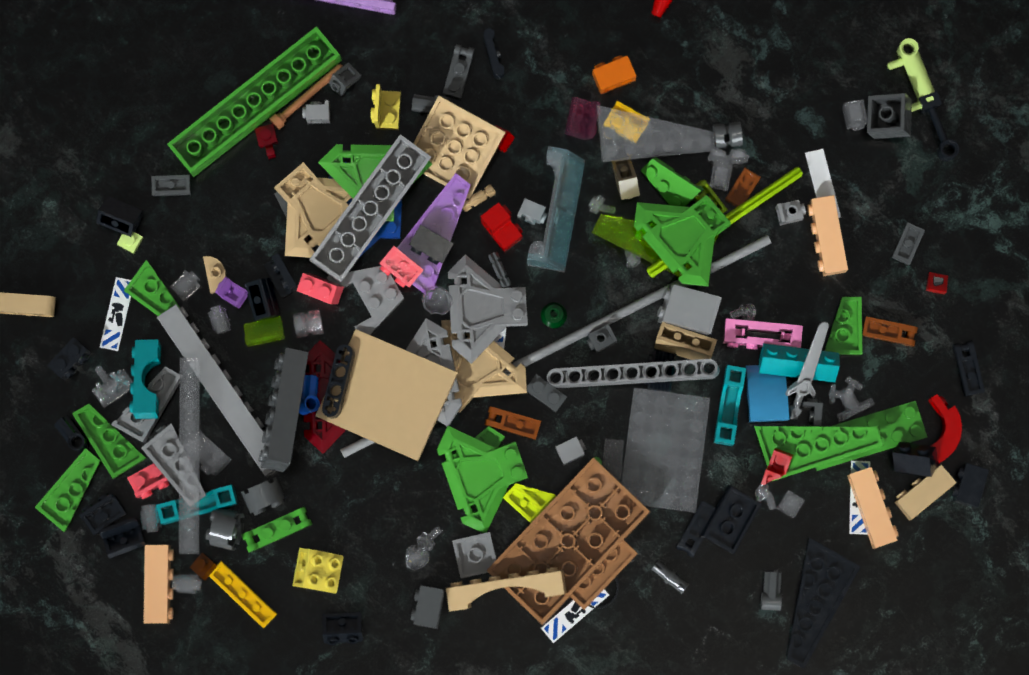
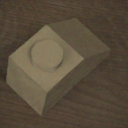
(626, 179)

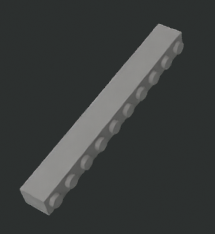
(216, 381)

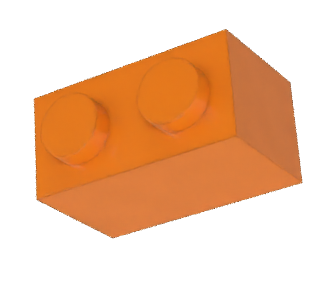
(613, 74)

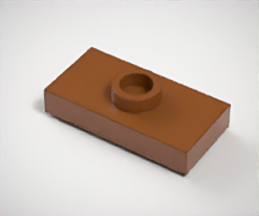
(743, 187)

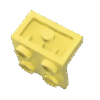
(386, 109)
(318, 570)

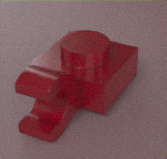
(267, 138)

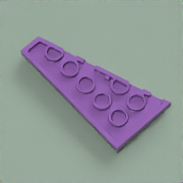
(441, 219)

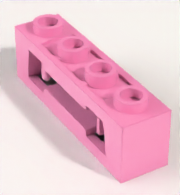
(753, 343)

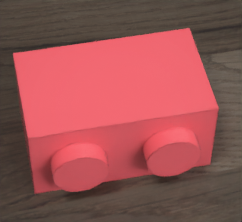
(320, 288)

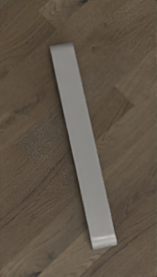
(624, 369)

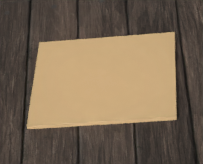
(391, 395)

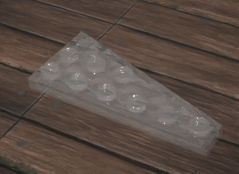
(638, 136)

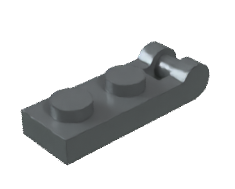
(458, 72)

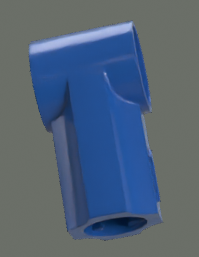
(309, 395)

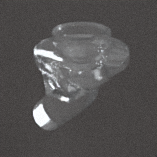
(597, 204)
(631, 259)
(746, 312)
(763, 492)
(426, 541)

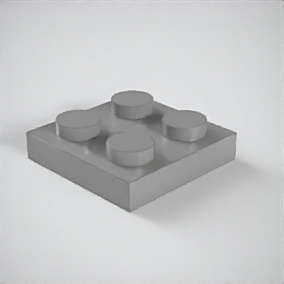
(474, 554)

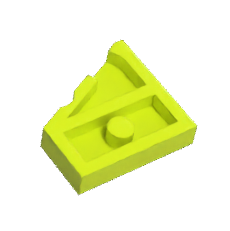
(528, 500)

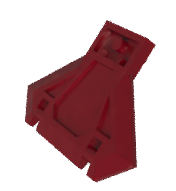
(324, 437)

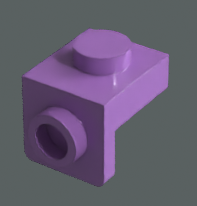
(231, 292)

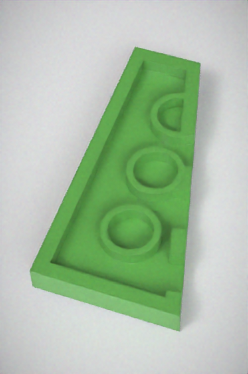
(111, 447)
(66, 494)

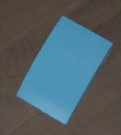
(766, 396)

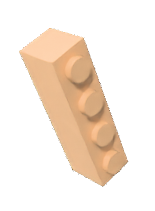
(828, 235)
(872, 507)
(157, 584)

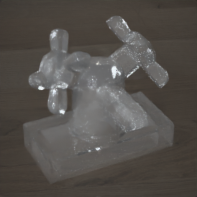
(113, 387)
(849, 400)

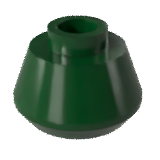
(548, 317)

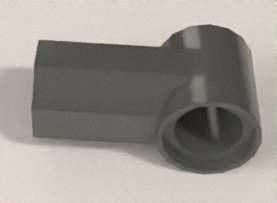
(424, 103)
(771, 597)

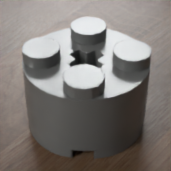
(263, 495)
(225, 529)

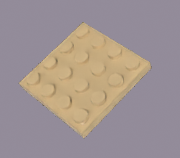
(457, 143)

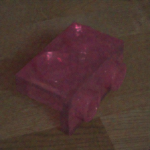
(582, 119)

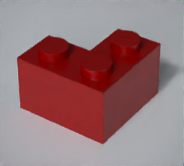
(499, 225)

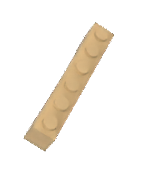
(550, 583)

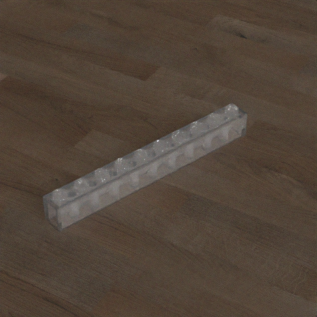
(189, 457)

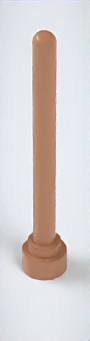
(279, 119)

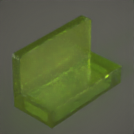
(263, 331)

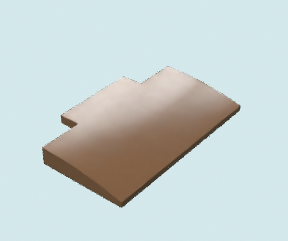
(579, 534)

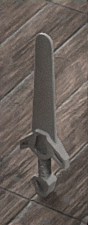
(804, 383)

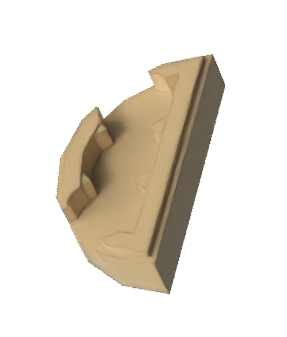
(215, 272)

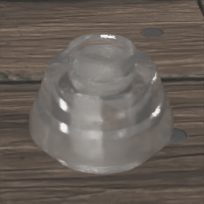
(416, 557)

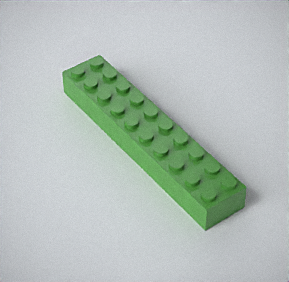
(254, 101)

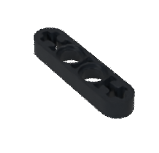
(338, 381)

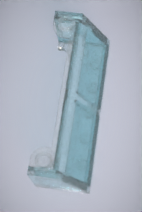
(554, 249)

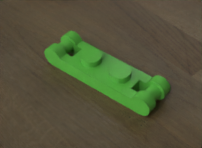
(276, 529)

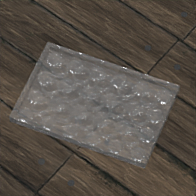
(665, 448)

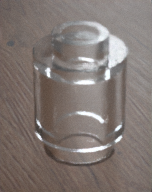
(219, 319)
(150, 518)
(186, 583)

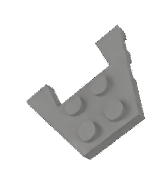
(377, 292)

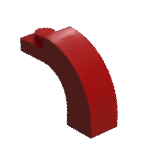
(951, 428)

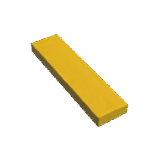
(242, 594)

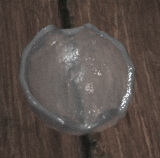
(437, 300)

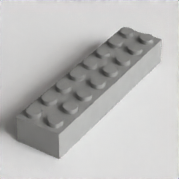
(370, 208)

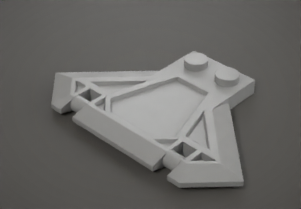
(481, 308)
(442, 355)

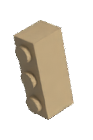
(684, 342)
(924, 492)

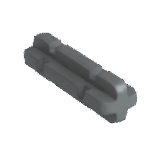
(499, 269)

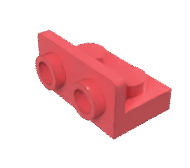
(400, 266)
(147, 480)

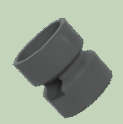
(734, 133)

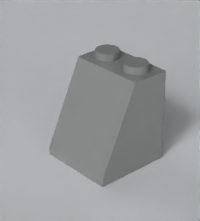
(689, 309)

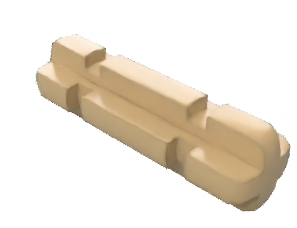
(478, 198)

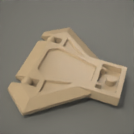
(312, 209)
(486, 373)

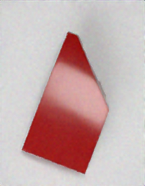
(777, 466)

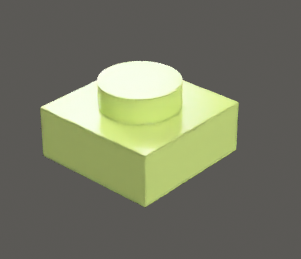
(130, 243)

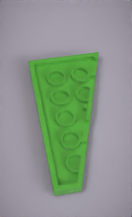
(816, 444)

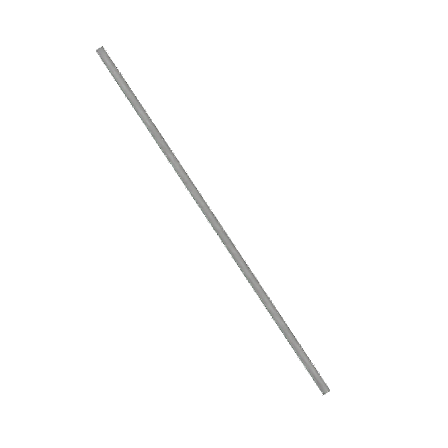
(609, 319)

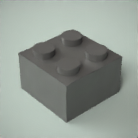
(889, 116)
(428, 606)

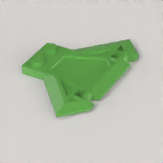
(362, 163)
(683, 236)
(479, 475)

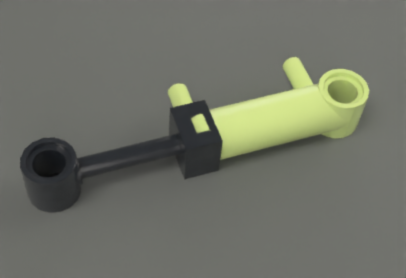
(927, 98)

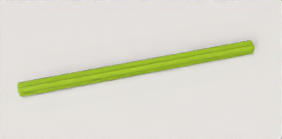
(745, 208)

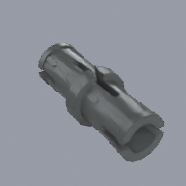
(670, 577)

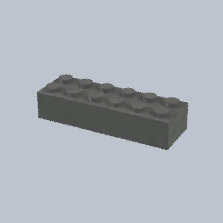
(284, 409)

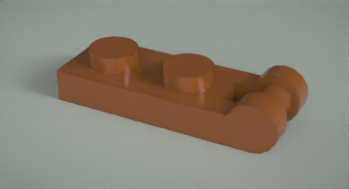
(889, 331)
(513, 423)

